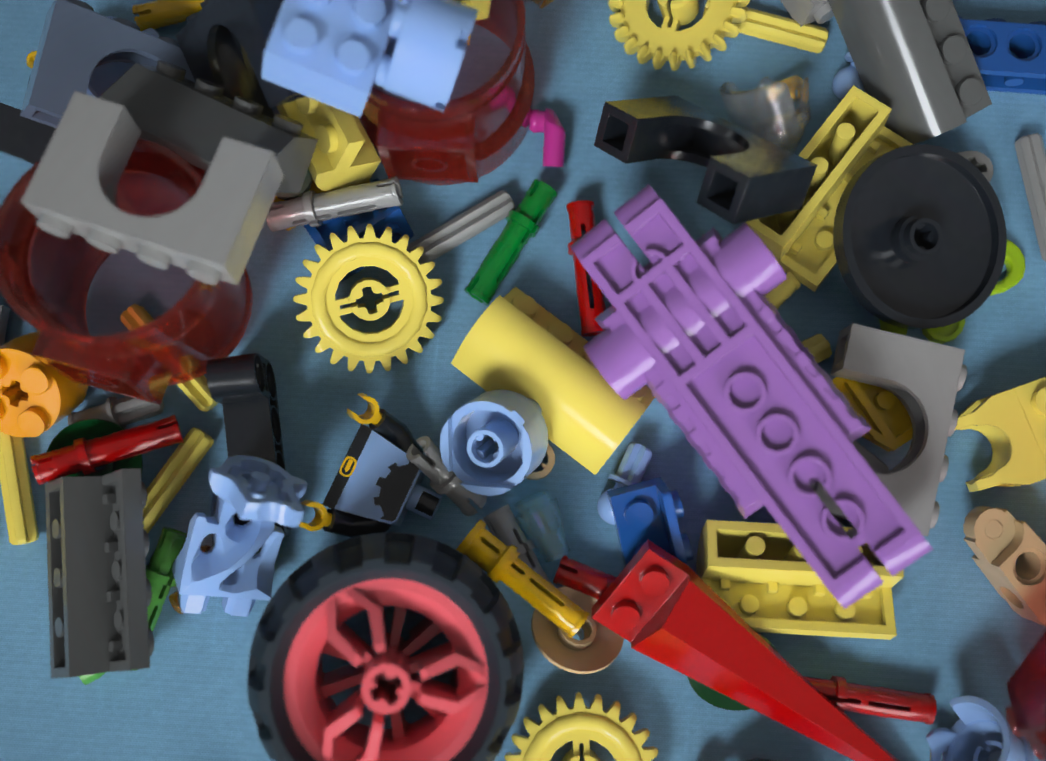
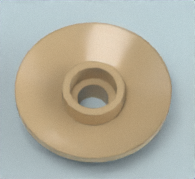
(590, 654)

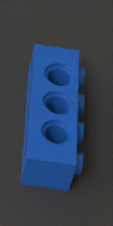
(1000, 69)

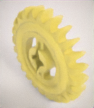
(668, 42)
(326, 313)
(580, 726)

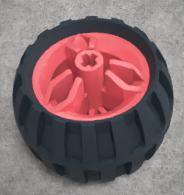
(366, 573)

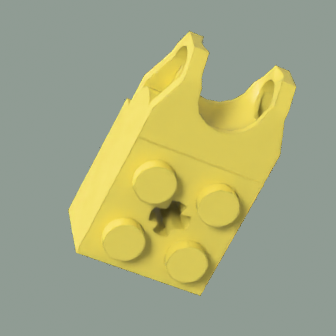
(1017, 434)

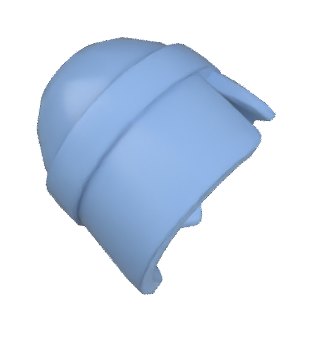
(978, 735)

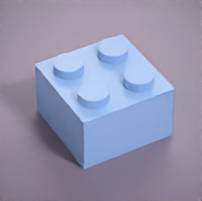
(329, 49)

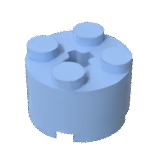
(426, 50)
(498, 463)

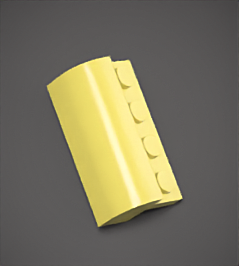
(839, 148)
(343, 149)
(537, 355)
(777, 590)

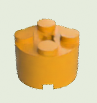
(32, 392)

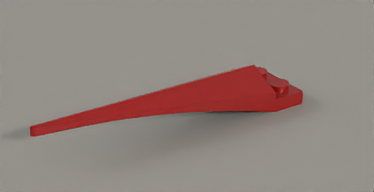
(689, 628)

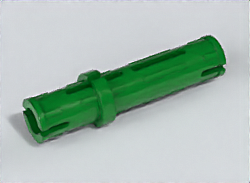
(519, 228)

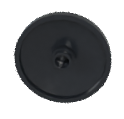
(920, 237)

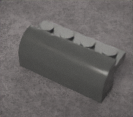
(913, 62)
(97, 574)

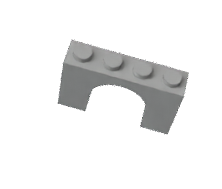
(207, 236)
(926, 382)

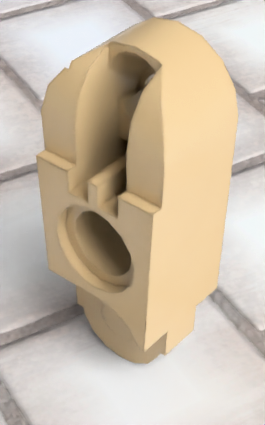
(997, 544)

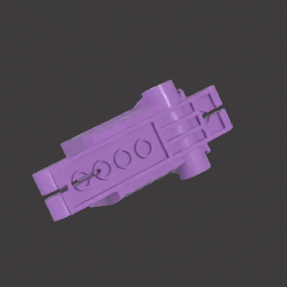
(742, 387)

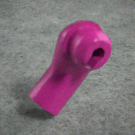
(554, 136)

